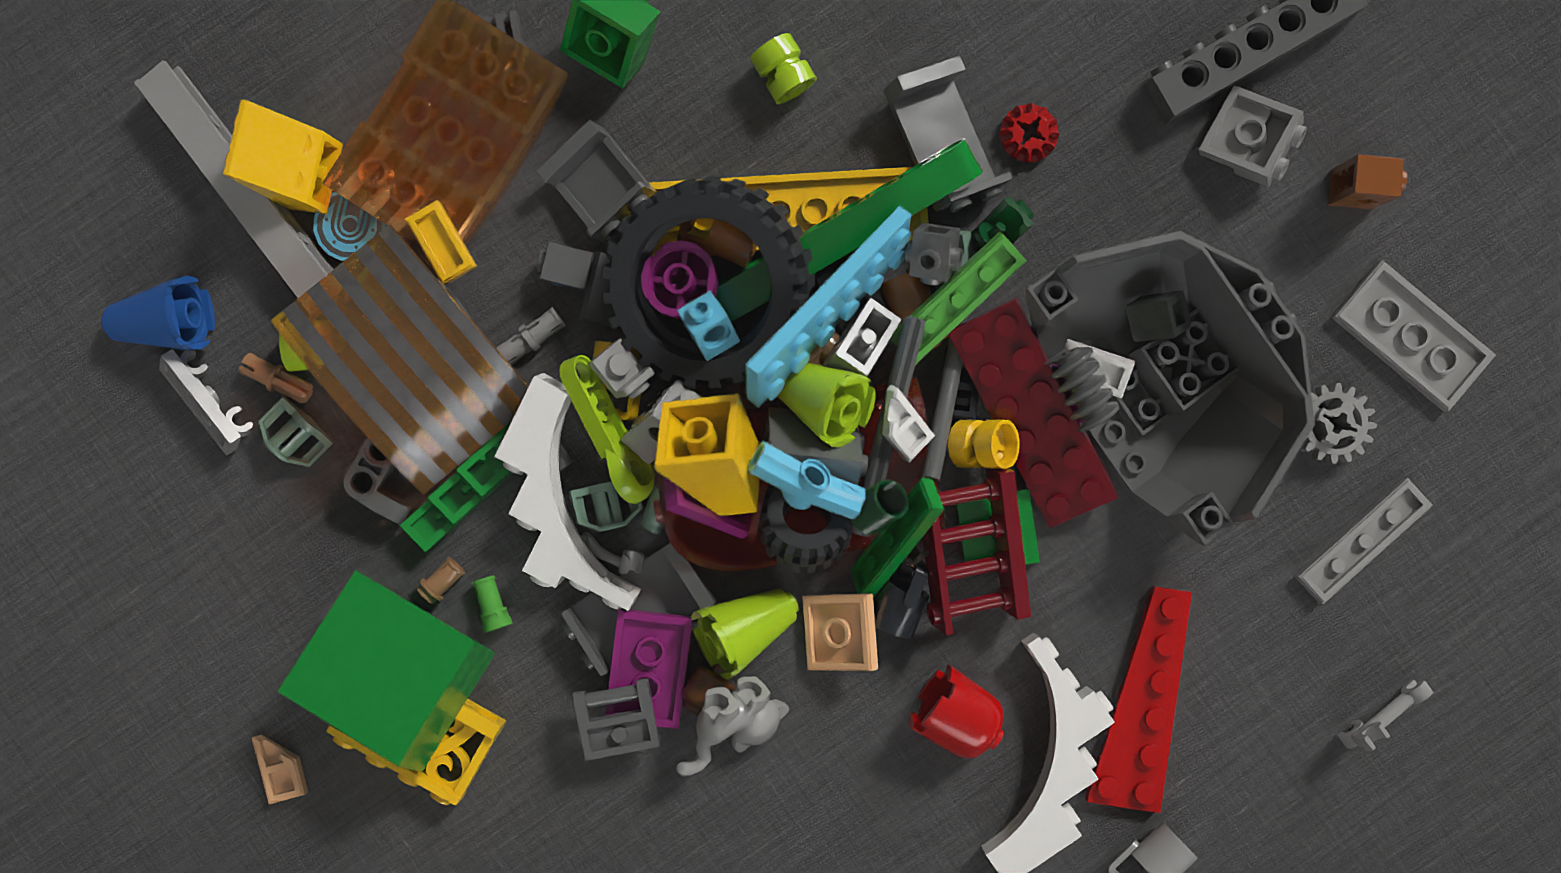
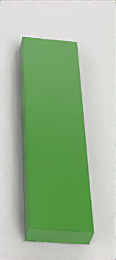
(965, 291)

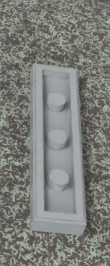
(1363, 540)

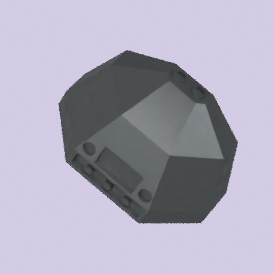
(1204, 412)

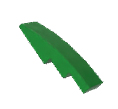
(457, 496)

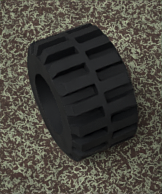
(798, 548)

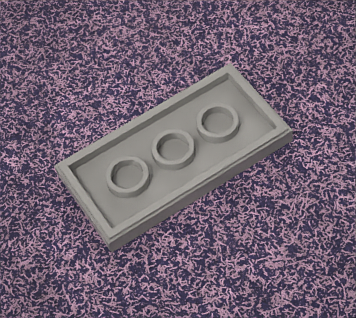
(1413, 336)

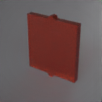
(756, 516)

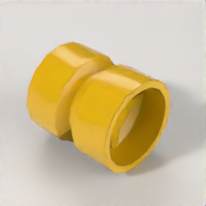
(983, 444)

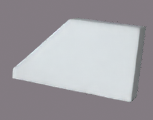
(1114, 367)
(904, 426)

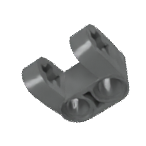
(376, 499)

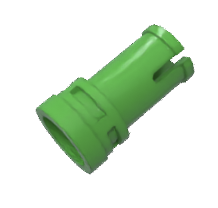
(493, 613)

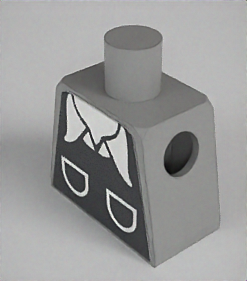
(638, 435)

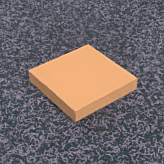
(840, 632)

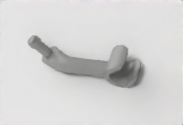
(630, 558)

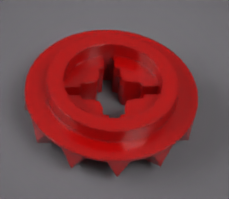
(1012, 134)

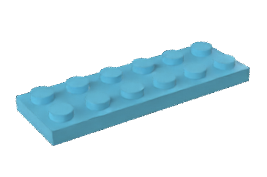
(827, 307)

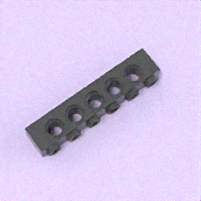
(1176, 98)

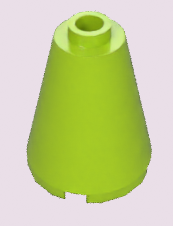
(829, 401)
(743, 628)

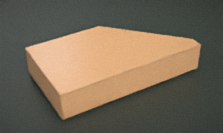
(279, 770)

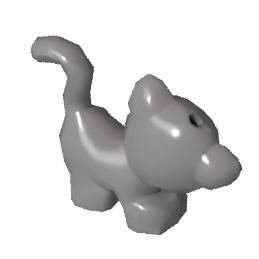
(743, 714)

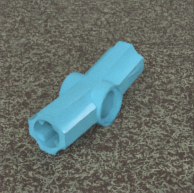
(806, 482)

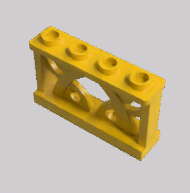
(467, 722)

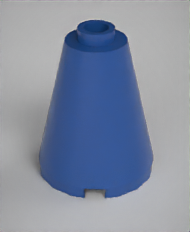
(163, 316)

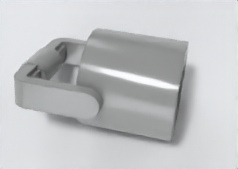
(1158, 853)

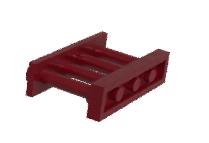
(1006, 561)

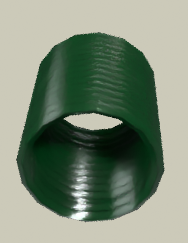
(882, 507)

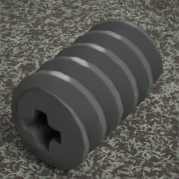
(1084, 387)

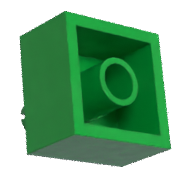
(610, 36)

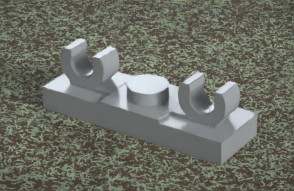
(203, 400)

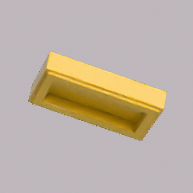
(441, 242)

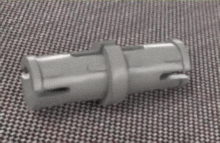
(531, 336)

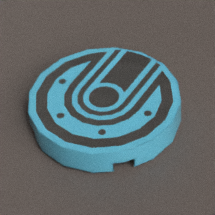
(344, 228)

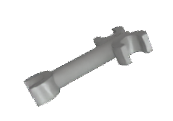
(1374, 729)

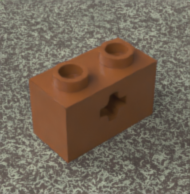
(1367, 182)

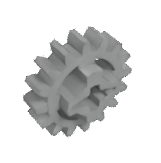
(1342, 410)

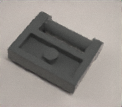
(620, 731)

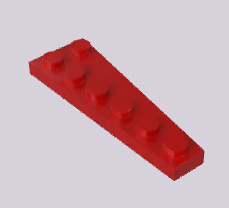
(1138, 743)

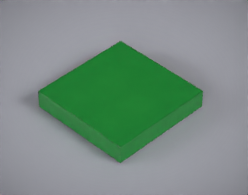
(985, 546)

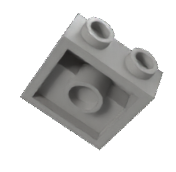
(1254, 136)

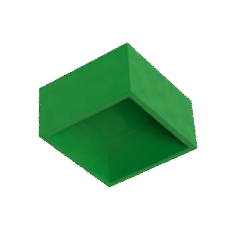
(386, 673)

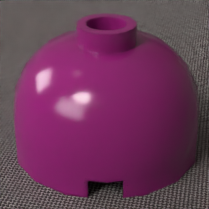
(678, 276)

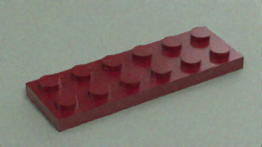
(1017, 387)

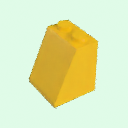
(707, 452)

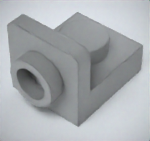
(621, 371)

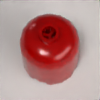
(958, 714)

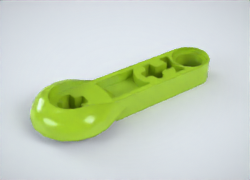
(628, 471)

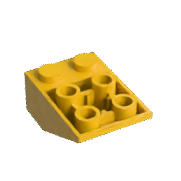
(281, 158)

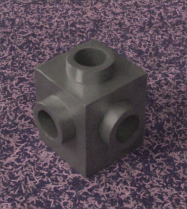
(934, 253)

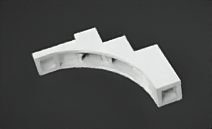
(533, 449)
(1043, 823)

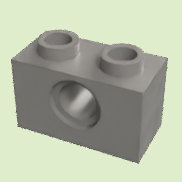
(863, 339)

